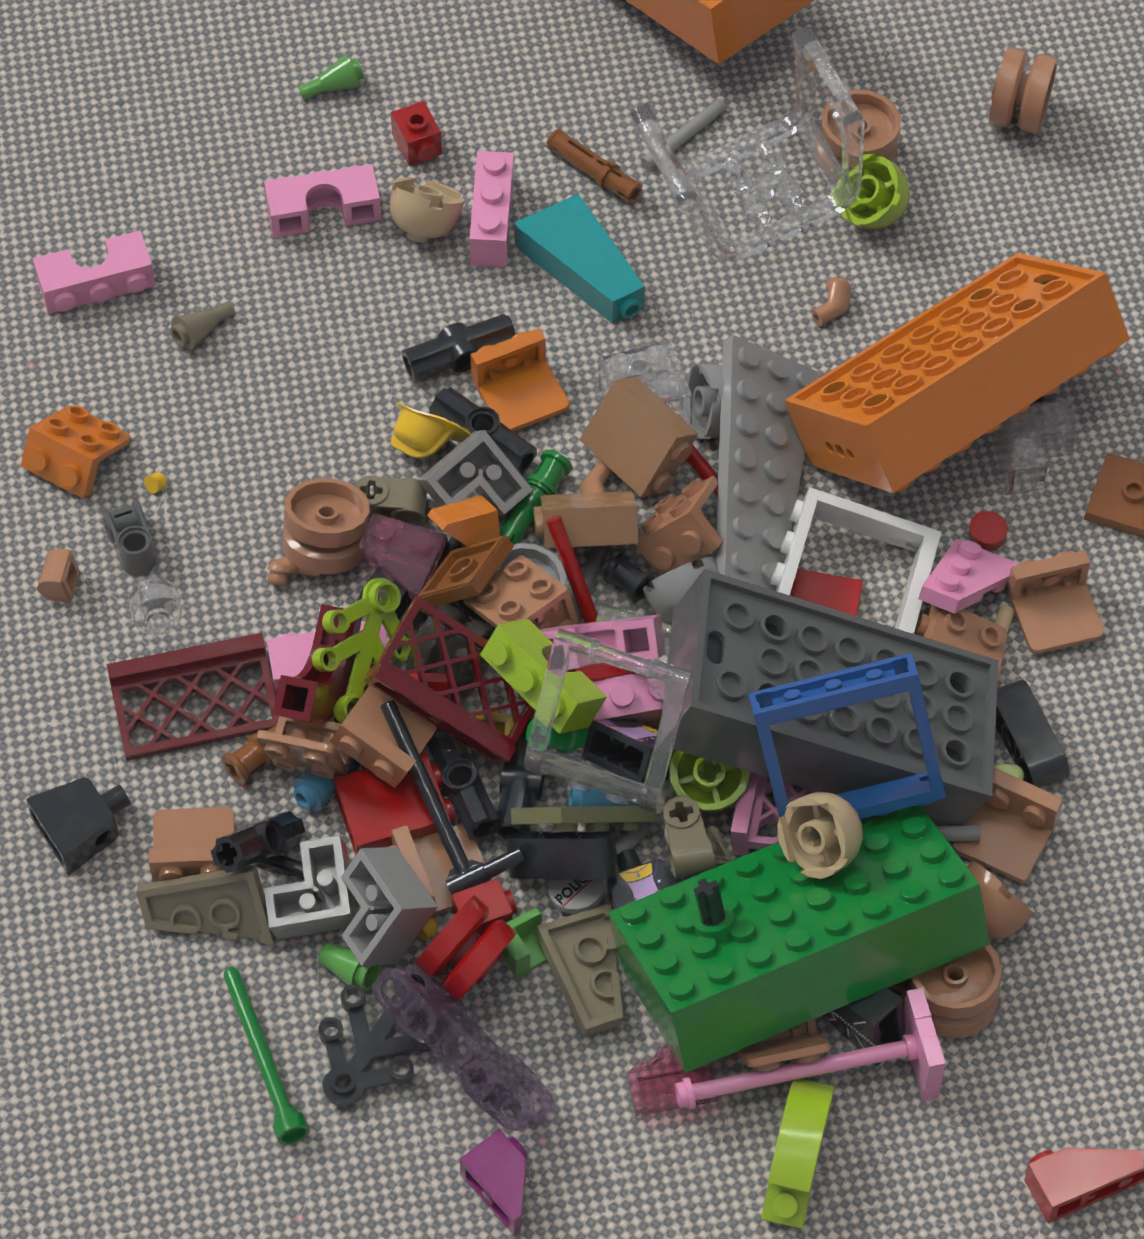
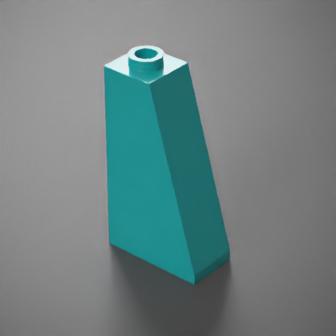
(582, 257)

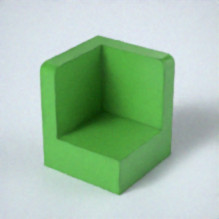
(524, 950)

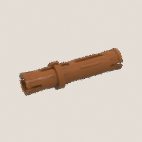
(603, 172)

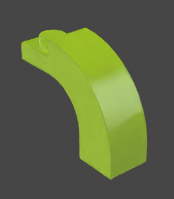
(797, 1152)

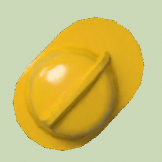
(423, 433)

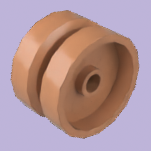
(1027, 91)
(880, 125)
(324, 525)
(962, 992)

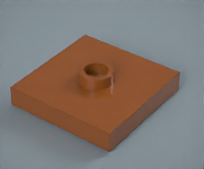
(1119, 496)
(466, 571)

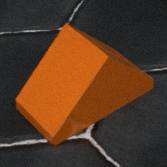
(468, 520)

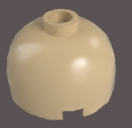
(424, 209)
(820, 834)

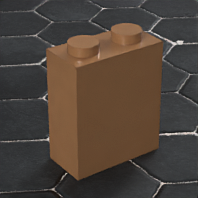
(639, 437)
(590, 518)

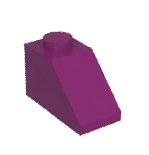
(498, 1176)

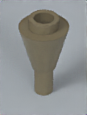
(191, 328)

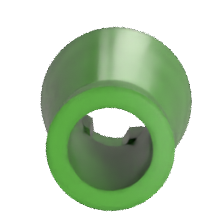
(346, 967)

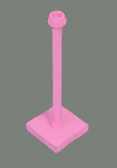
(918, 1045)

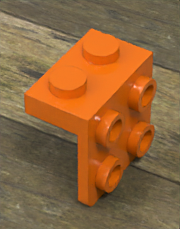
(518, 380)
(69, 448)

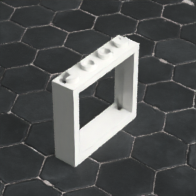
(867, 522)

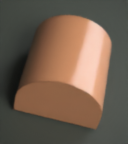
(59, 576)

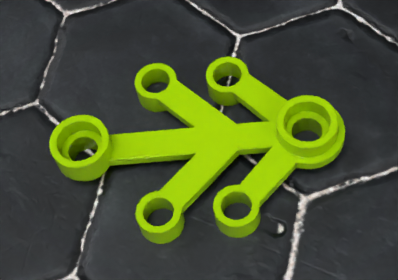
(365, 643)

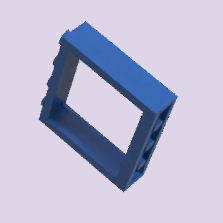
(843, 690)

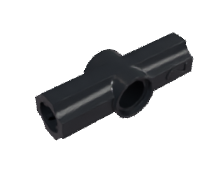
(455, 346)
(460, 410)
(517, 788)
(469, 799)
(257, 841)

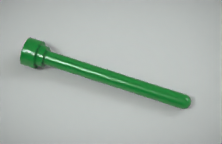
(288, 1123)

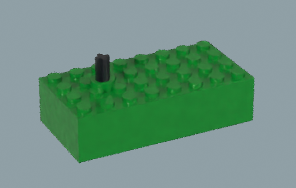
(771, 948)

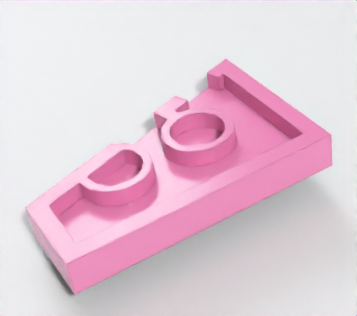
(965, 576)

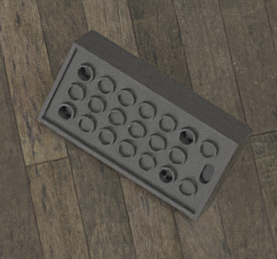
(758, 638)

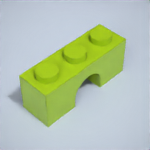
(519, 656)

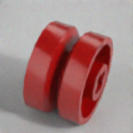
(466, 949)

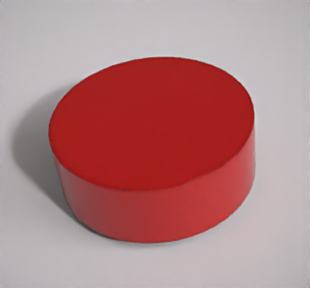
(988, 530)

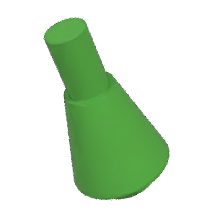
(339, 76)

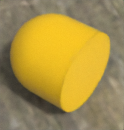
(155, 482)
(428, 930)

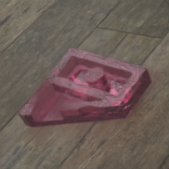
(402, 551)
(654, 1082)

